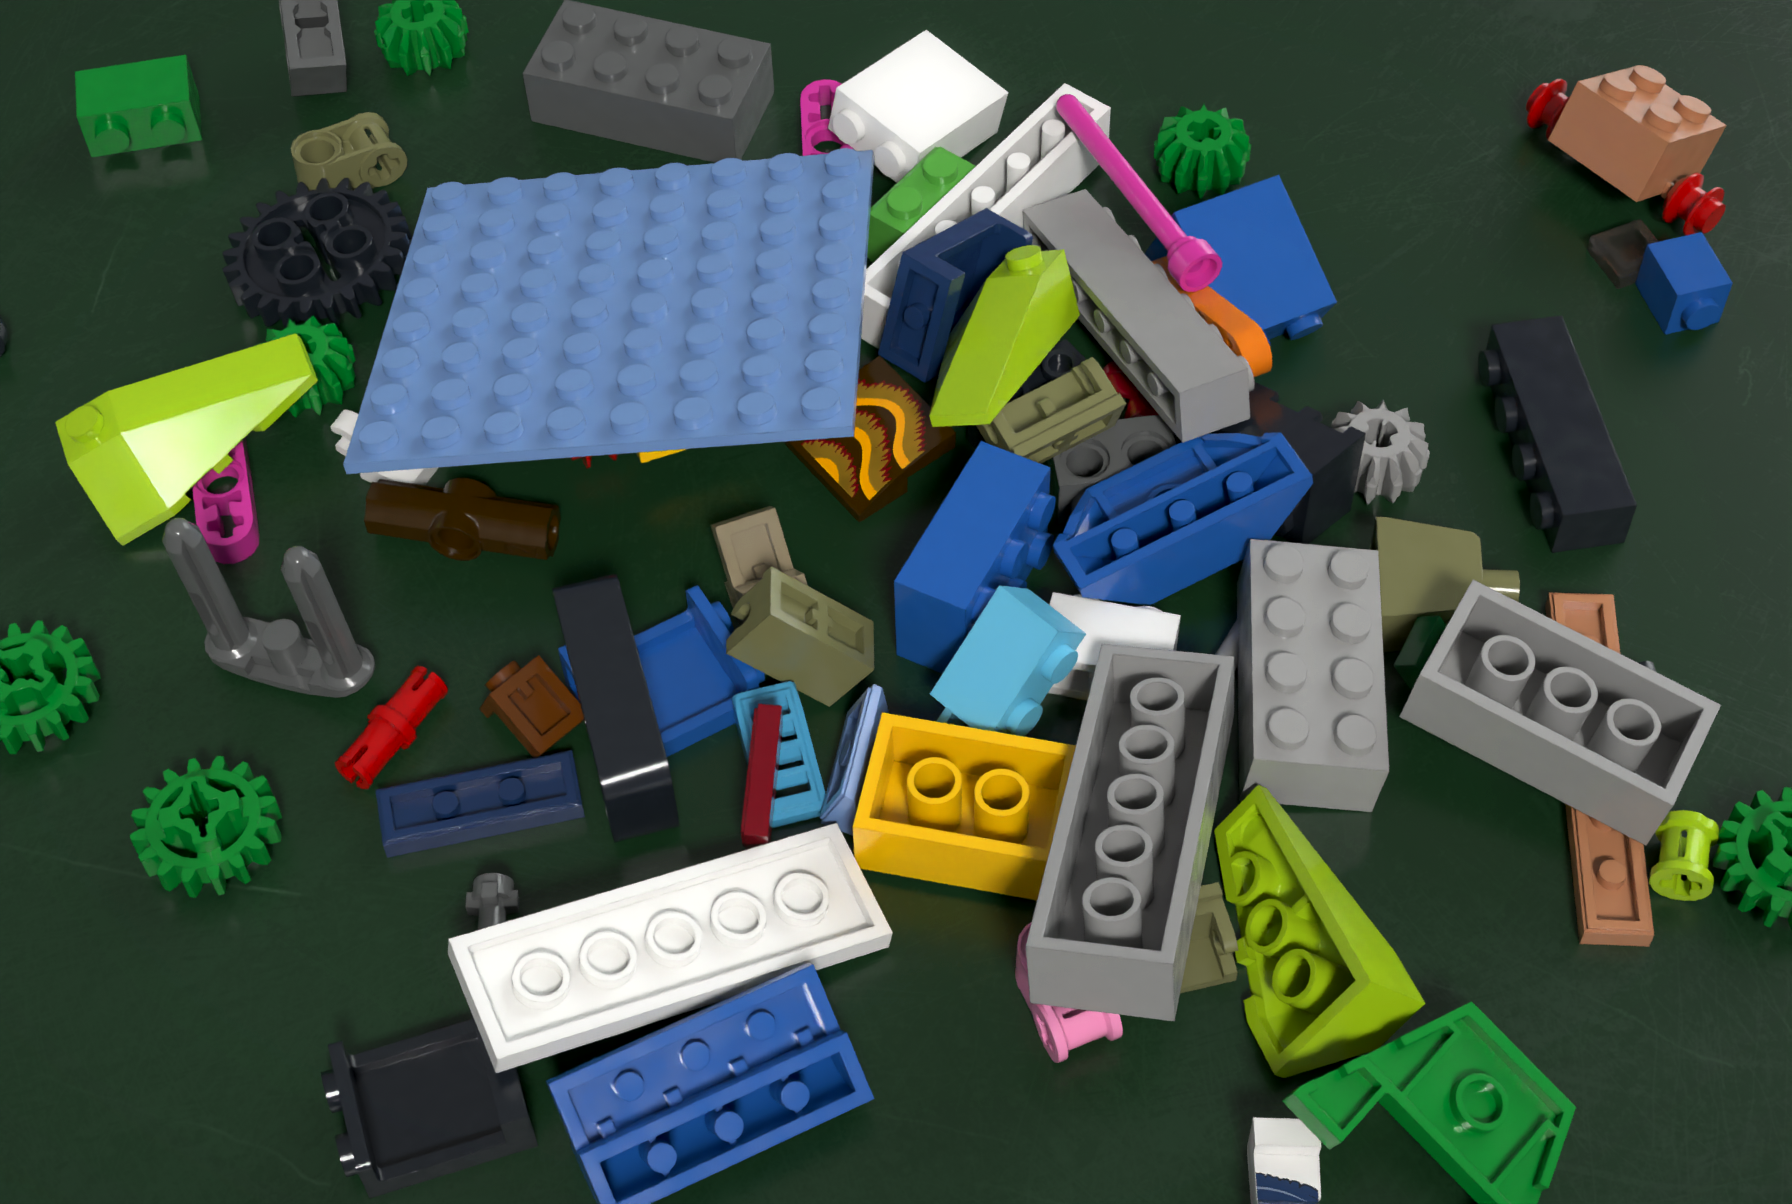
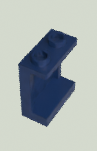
(938, 285)

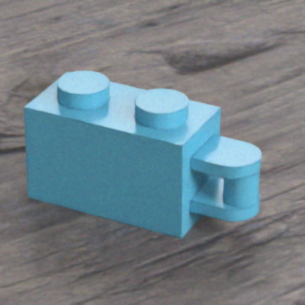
(1008, 664)

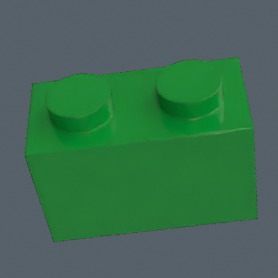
(138, 105)

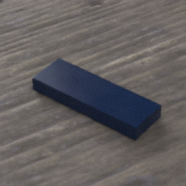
(479, 803)

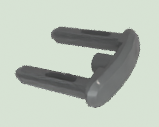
(276, 650)

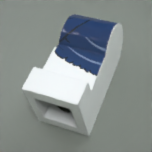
(1283, 1162)

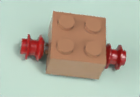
(1637, 139)

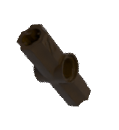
(462, 519)

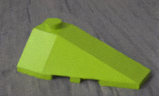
(1004, 336)
(159, 436)
(1312, 957)

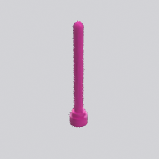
(1189, 259)

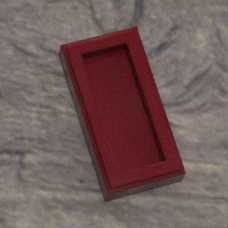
(762, 776)

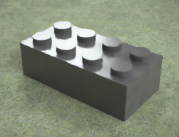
(649, 82)

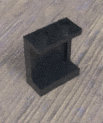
(424, 1108)

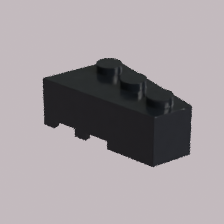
(1326, 453)

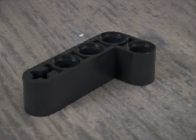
(616, 708)

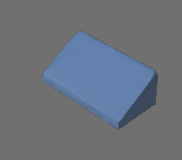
(853, 759)

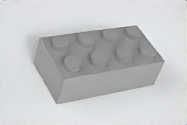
(1311, 675)
(1560, 712)

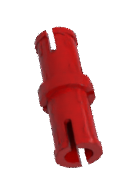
(391, 727)

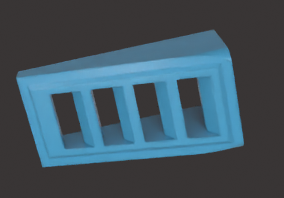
(796, 806)

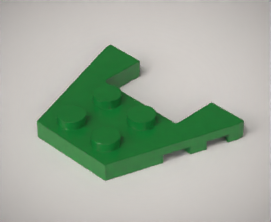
(1460, 1096)

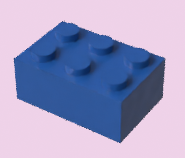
(980, 538)

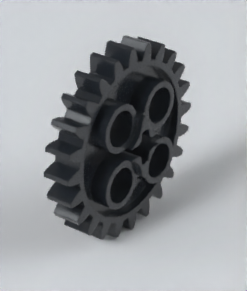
(281, 275)

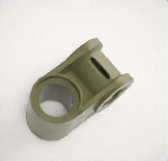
(348, 153)

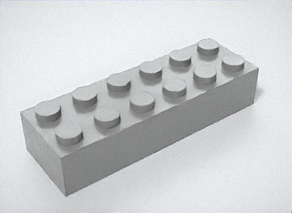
(1133, 834)

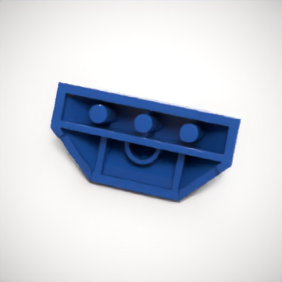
(1180, 516)

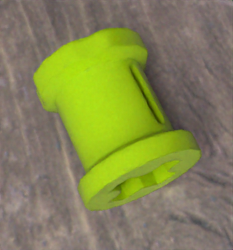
(1666, 875)

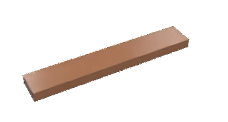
(1605, 863)

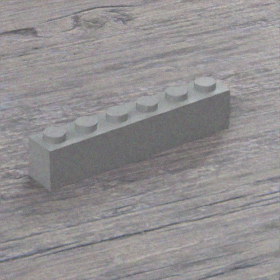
(1144, 319)

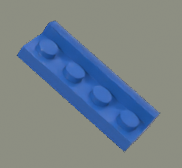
(709, 1090)

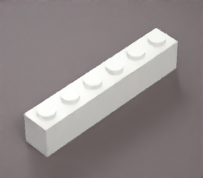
(1026, 169)

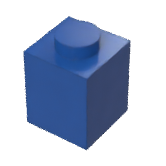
(1683, 283)

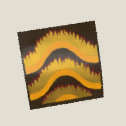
(888, 444)

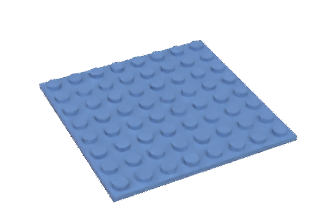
(624, 314)

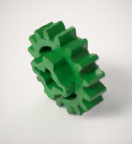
(34, 690)
(173, 828)
(1766, 868)

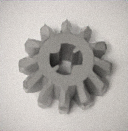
(1391, 452)

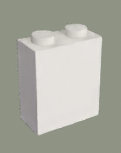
(917, 102)

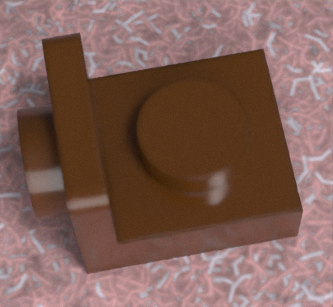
(532, 705)

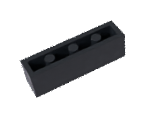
(1556, 435)

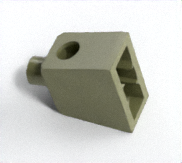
(1427, 574)

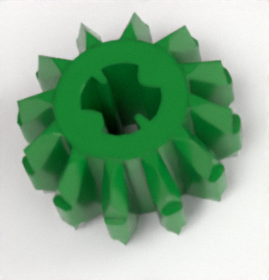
(421, 34)
(1202, 150)
(331, 361)

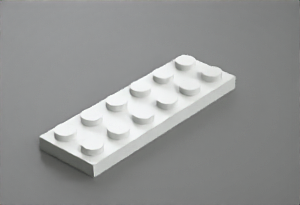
(665, 945)

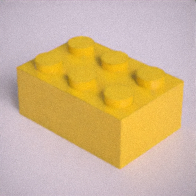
(960, 805)

